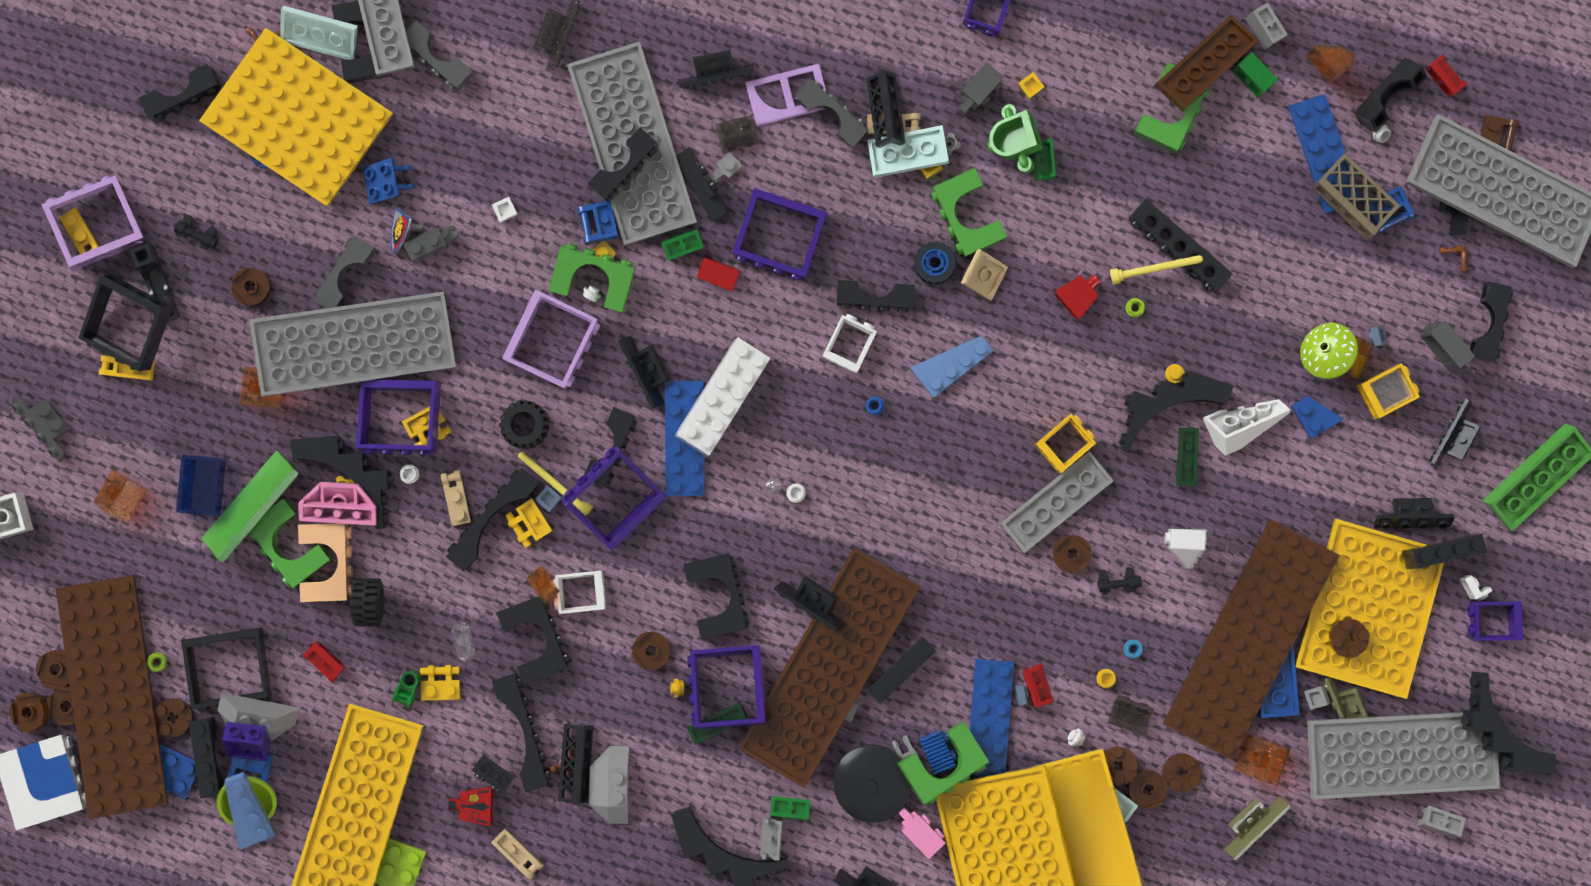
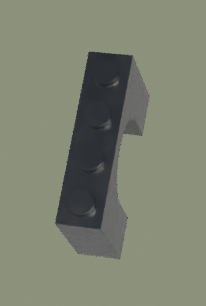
(361, 68)
(733, 617)
(553, 657)

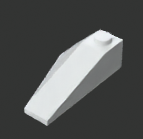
(1239, 427)
(1186, 545)

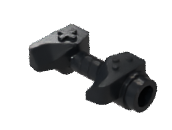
(206, 240)
(1130, 581)

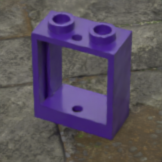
(988, 29)
(1514, 620)
(256, 741)

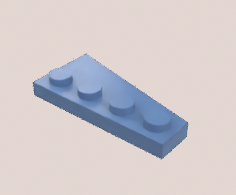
(947, 367)
(247, 813)

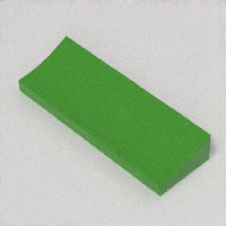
(1539, 476)
(250, 505)

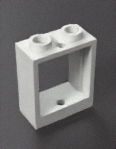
(840, 361)
(599, 588)

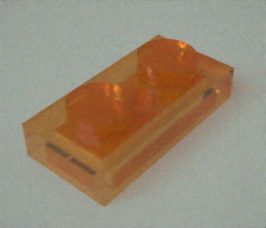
(543, 584)

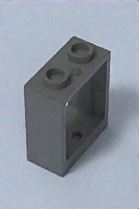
(1446, 345)

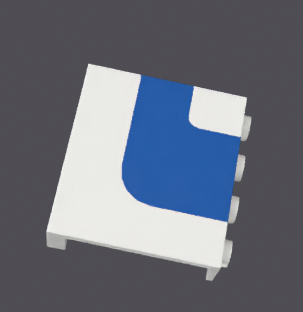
(42, 781)

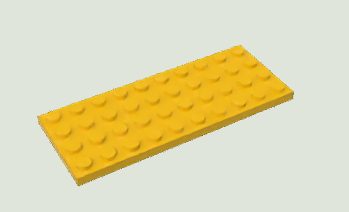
(358, 800)

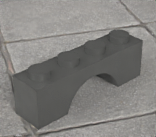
(454, 72)
(813, 97)
(356, 253)

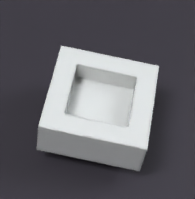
(504, 209)

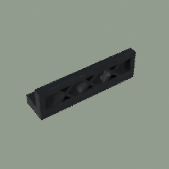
(889, 106)
(581, 766)

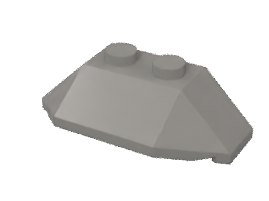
(275, 716)
(611, 785)

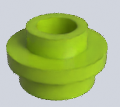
(1141, 307)
(151, 666)

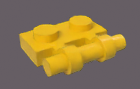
(419, 424)
(533, 519)
(440, 689)

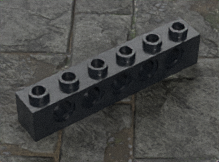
(1220, 273)

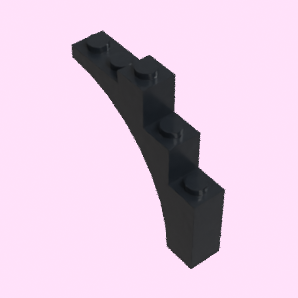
(1194, 389)
(354, 465)
(1496, 737)
(718, 860)

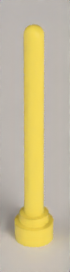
(1119, 275)
(584, 507)

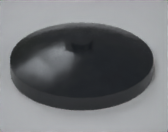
(871, 783)

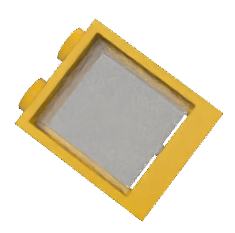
(1388, 391)

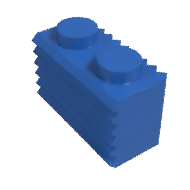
(937, 752)

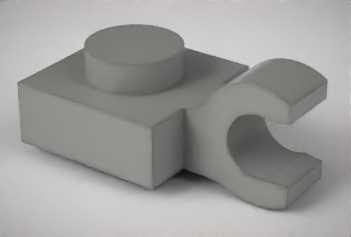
(726, 166)

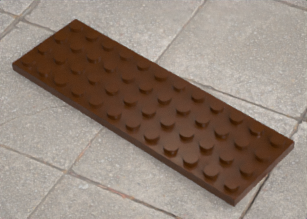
(1251, 639)
(830, 669)
(112, 696)

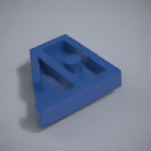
(1314, 416)

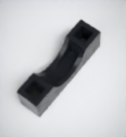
(1405, 77)
(201, 83)
(607, 183)
(150, 268)
(851, 295)
(1496, 300)
(620, 424)
(1444, 551)
(901, 670)
(203, 744)

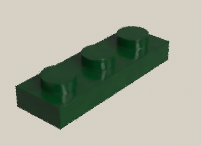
(1187, 456)
(733, 712)

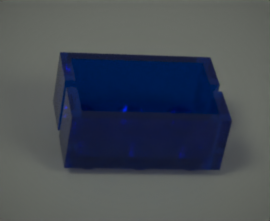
(201, 485)

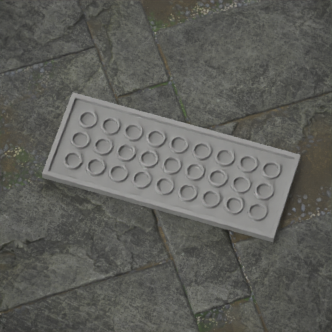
(615, 103)
(1503, 190)
(352, 343)
(1397, 756)

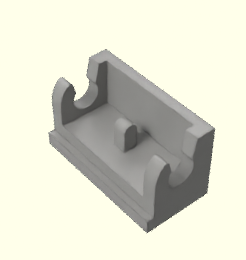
(1266, 26)
(1442, 822)
(771, 838)

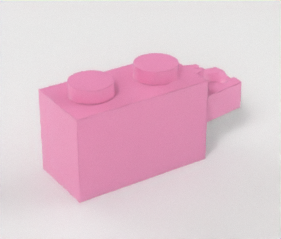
(921, 833)

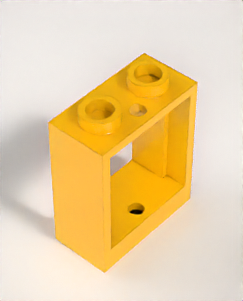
(1076, 423)

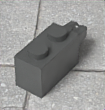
(980, 87)
(430, 243)

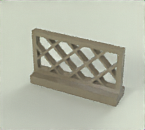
(1348, 209)

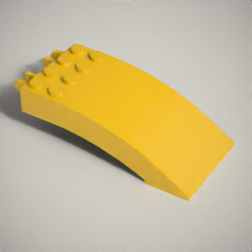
(1092, 821)

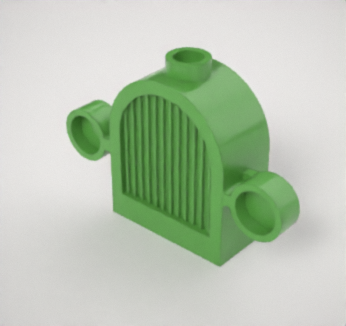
(1016, 137)

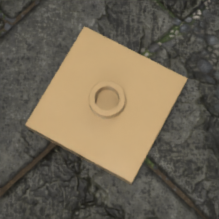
(984, 274)

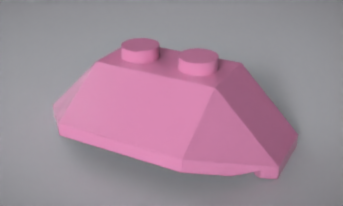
(338, 504)

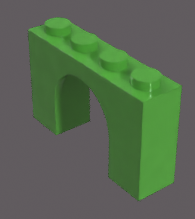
(1169, 135)
(967, 239)
(619, 274)
(266, 532)
(970, 760)

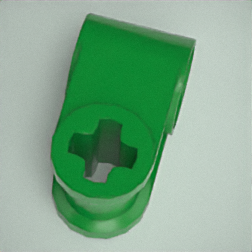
(406, 692)

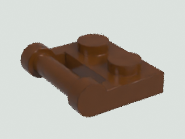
(1493, 128)

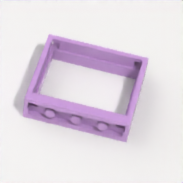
(103, 251)
(524, 324)

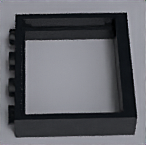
(95, 314)
(191, 673)

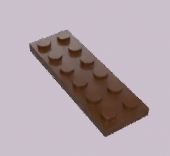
(1206, 63)

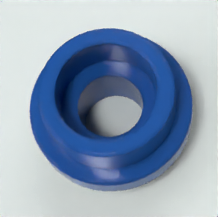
(871, 401)

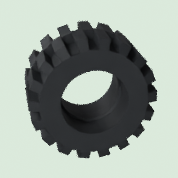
(507, 424)
(367, 602)

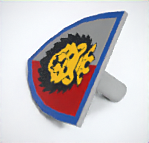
(401, 230)

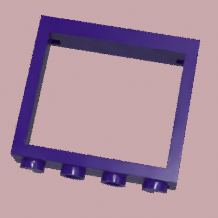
(777, 267)
(397, 385)
(633, 518)
(694, 681)

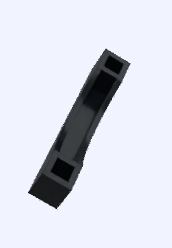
(467, 549)
(509, 693)

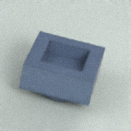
(1378, 335)
(548, 498)
(1021, 694)

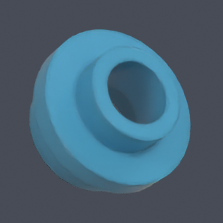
(1139, 649)

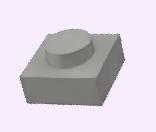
(1317, 697)

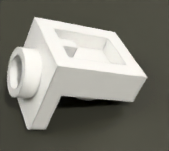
(1472, 586)

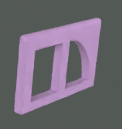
(765, 114)

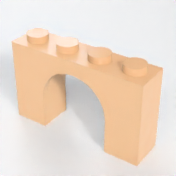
(337, 537)

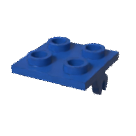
(381, 180)

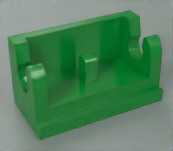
(1254, 75)
(1044, 162)
(682, 244)
(789, 808)

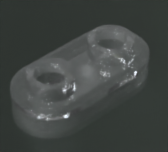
(463, 641)

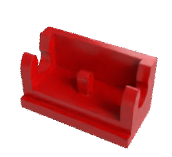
(1445, 76)
(718, 273)
(324, 661)
(1037, 685)

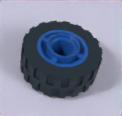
(938, 251)

